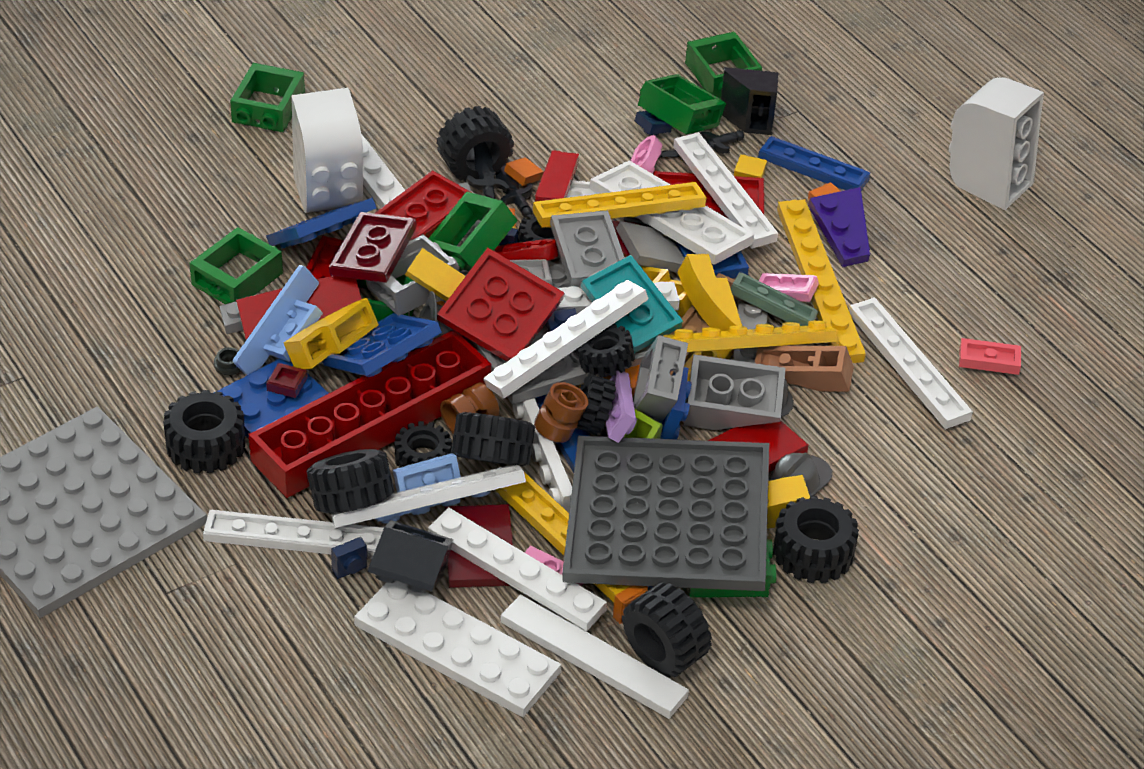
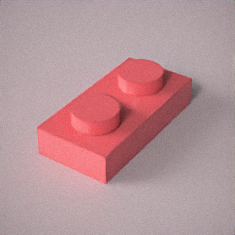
(990, 356)

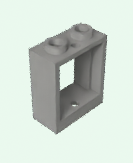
(412, 295)
(655, 387)

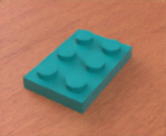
(647, 320)

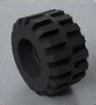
(468, 130)
(204, 431)
(493, 439)
(350, 481)
(812, 520)
(666, 629)

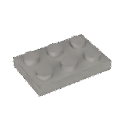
(585, 243)

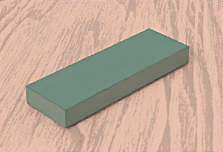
(772, 300)

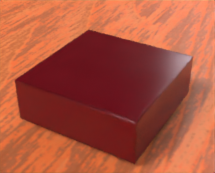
(287, 380)

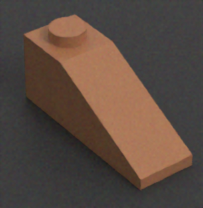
(811, 366)

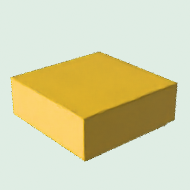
(750, 167)

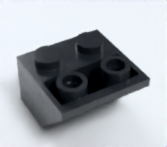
(750, 99)
(410, 557)

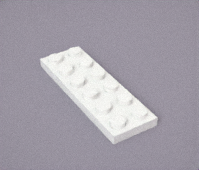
(696, 229)
(459, 646)

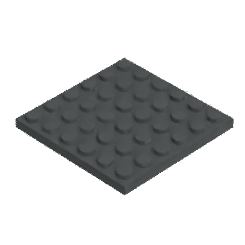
(668, 513)

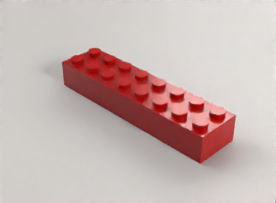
(366, 411)

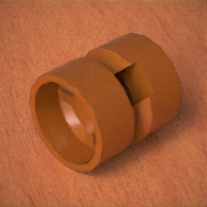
(473, 400)
(561, 412)

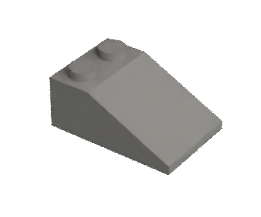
(733, 393)

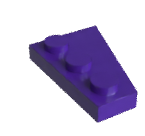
(843, 224)

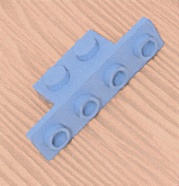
(281, 321)
(423, 474)

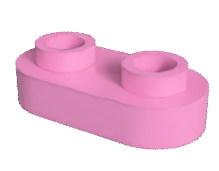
(647, 153)

